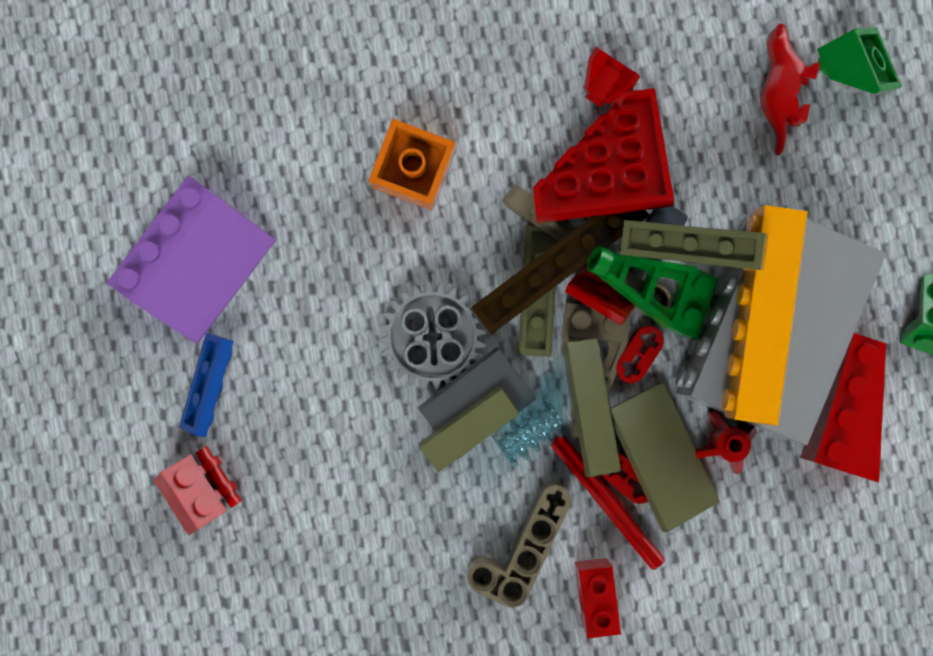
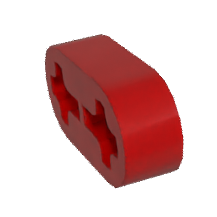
(645, 359)
(621, 483)

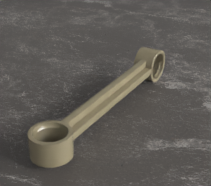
(523, 205)

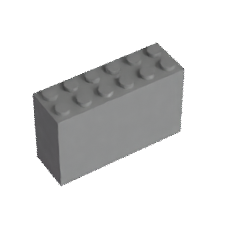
(829, 301)

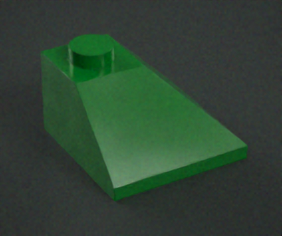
(859, 61)

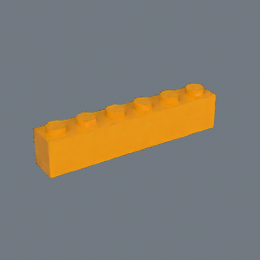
(765, 319)

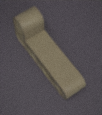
(526, 541)

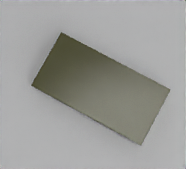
(663, 457)

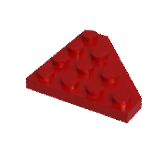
(613, 167)

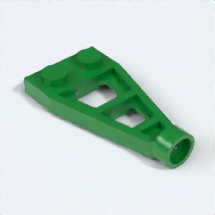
(690, 300)

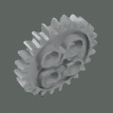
(401, 338)

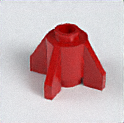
(607, 78)
(719, 442)

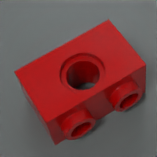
(597, 598)

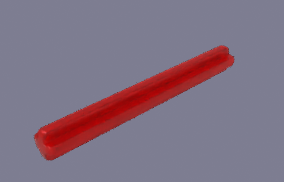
(608, 503)

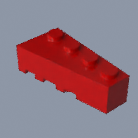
(852, 416)

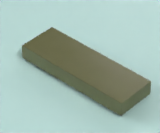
(468, 429)

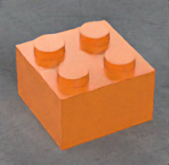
(412, 164)

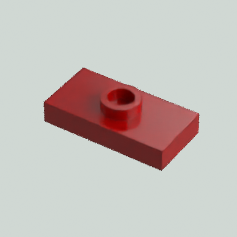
(600, 296)

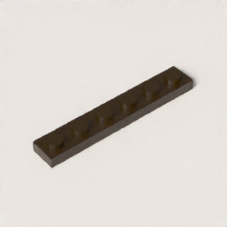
(550, 269)

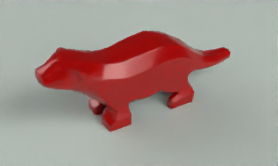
(783, 85)

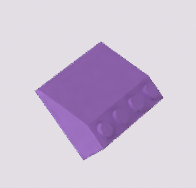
(191, 260)

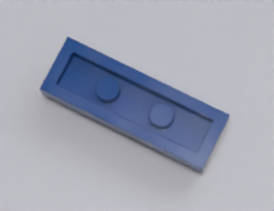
(206, 385)

